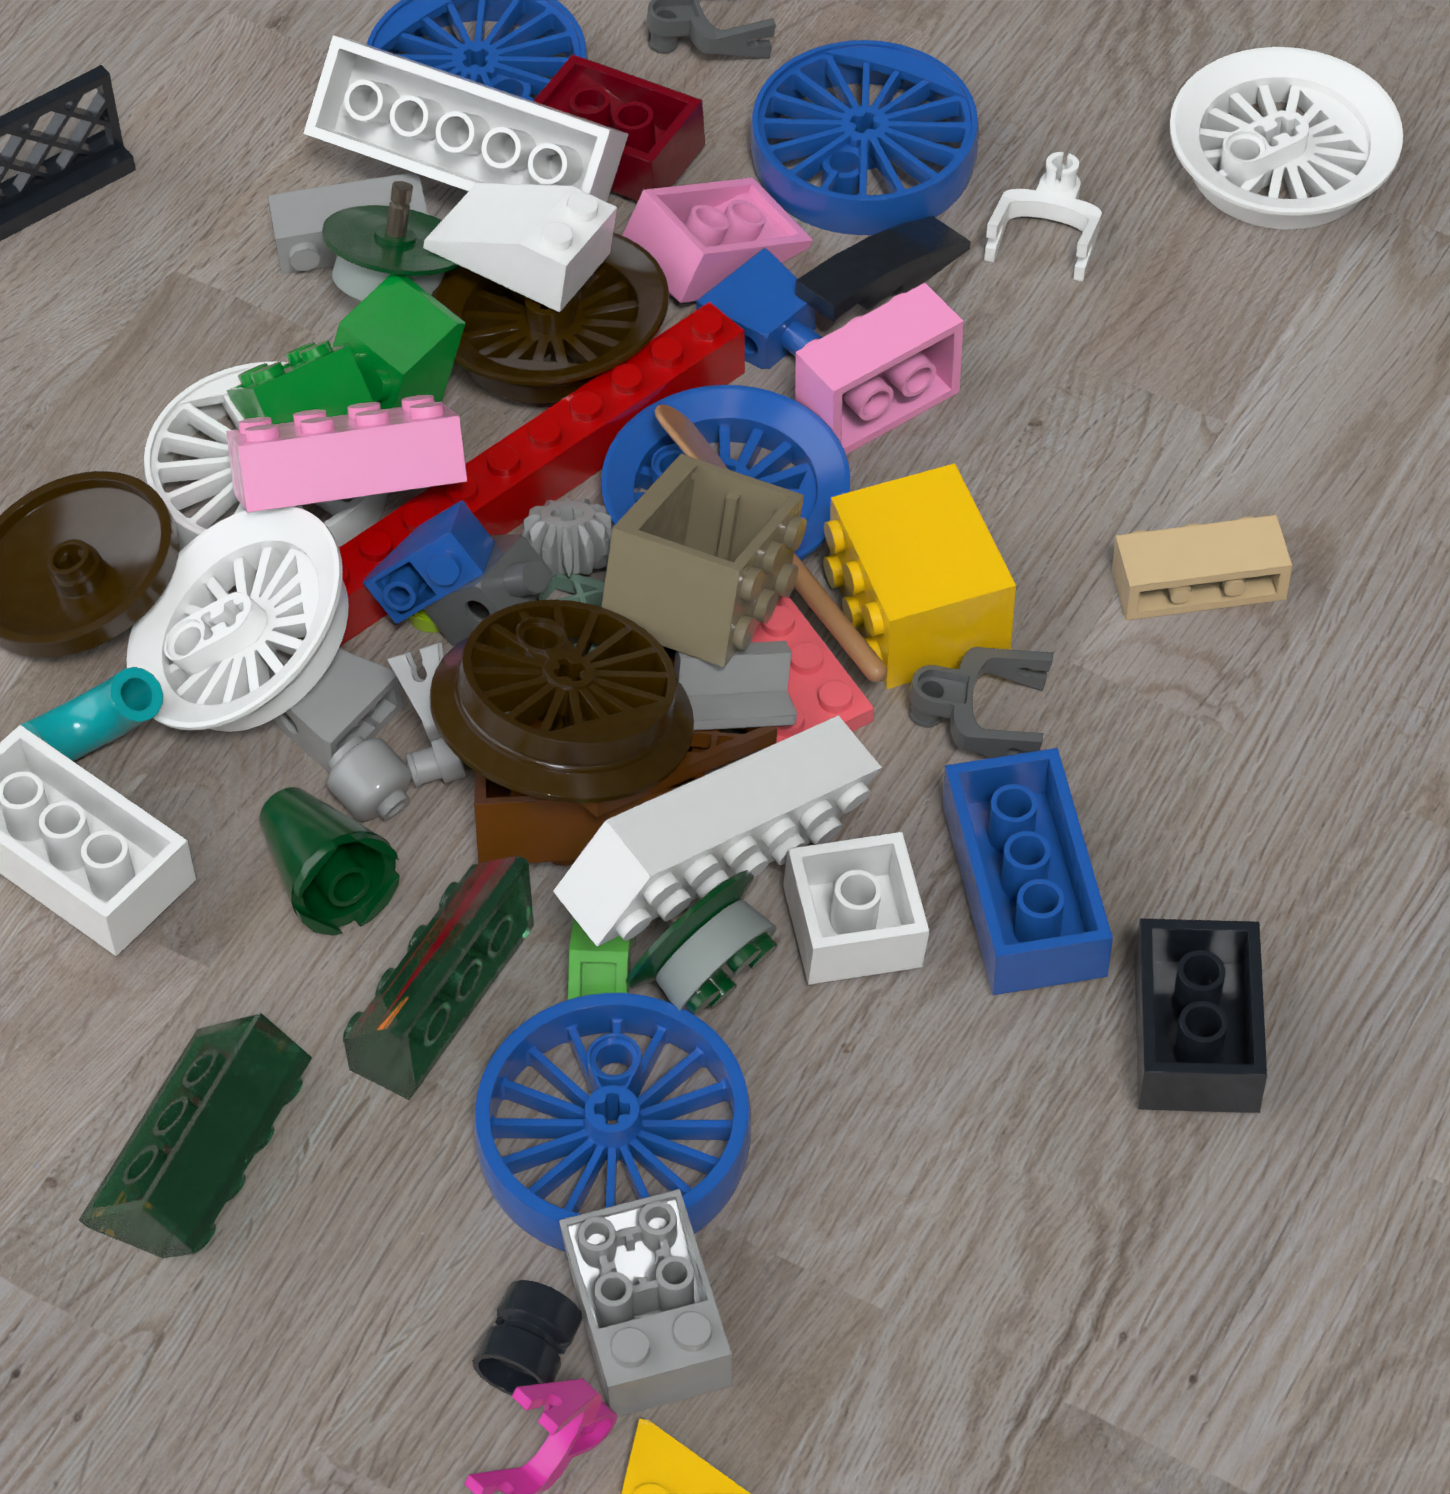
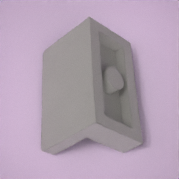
(744, 692)

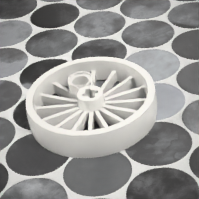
(197, 411)

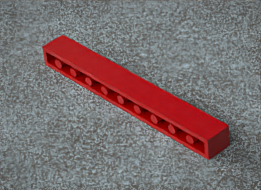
(553, 448)

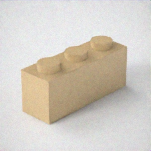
(1201, 567)

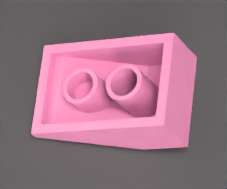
(711, 231)

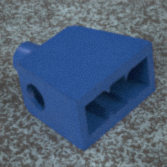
(765, 306)

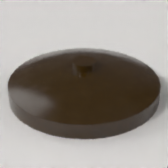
(82, 562)

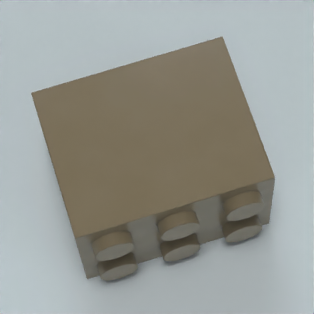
(704, 558)

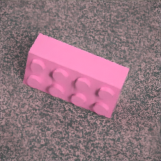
(345, 454)

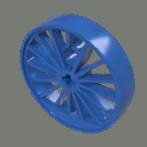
(502, 60)
(863, 137)
(583, 1127)

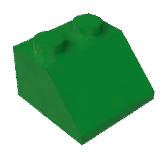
(402, 341)

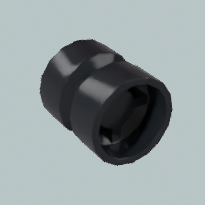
(528, 1337)

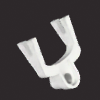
(1053, 200)

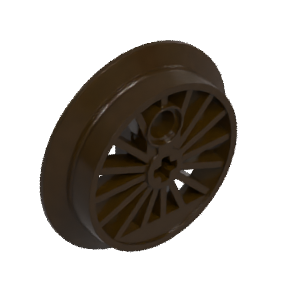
(602, 326)
(614, 709)

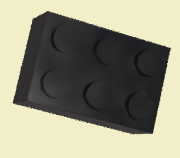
(1200, 1016)

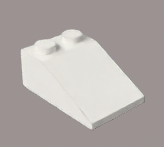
(528, 238)

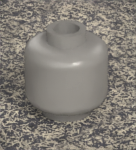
(369, 779)

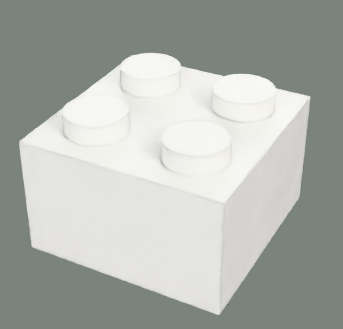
(855, 908)

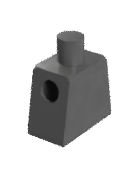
(511, 577)

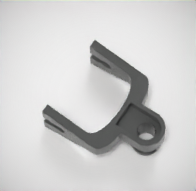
(685, 17)
(949, 694)

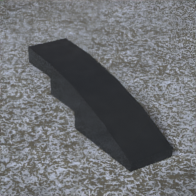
(880, 266)

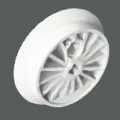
(1334, 151)
(217, 645)

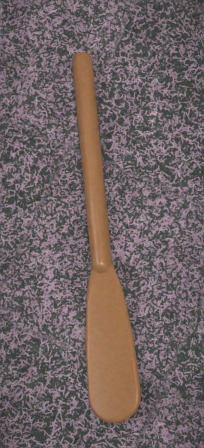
(696, 446)

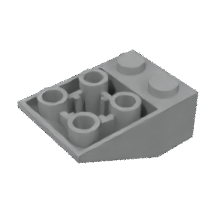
(646, 1303)

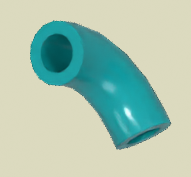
(100, 713)

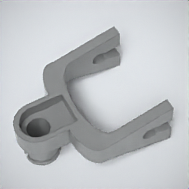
(437, 760)

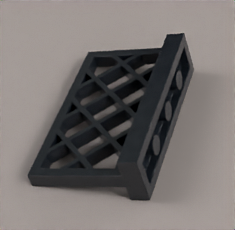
(74, 172)

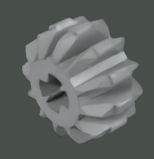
(570, 535)

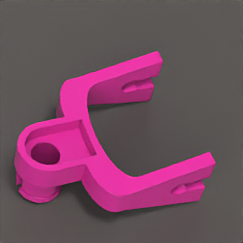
(576, 1425)

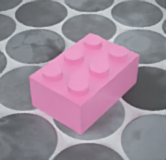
(882, 367)

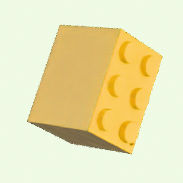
(919, 572)

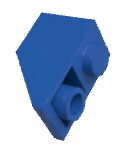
(431, 562)

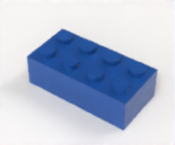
(1026, 871)

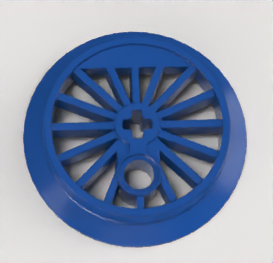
(741, 416)

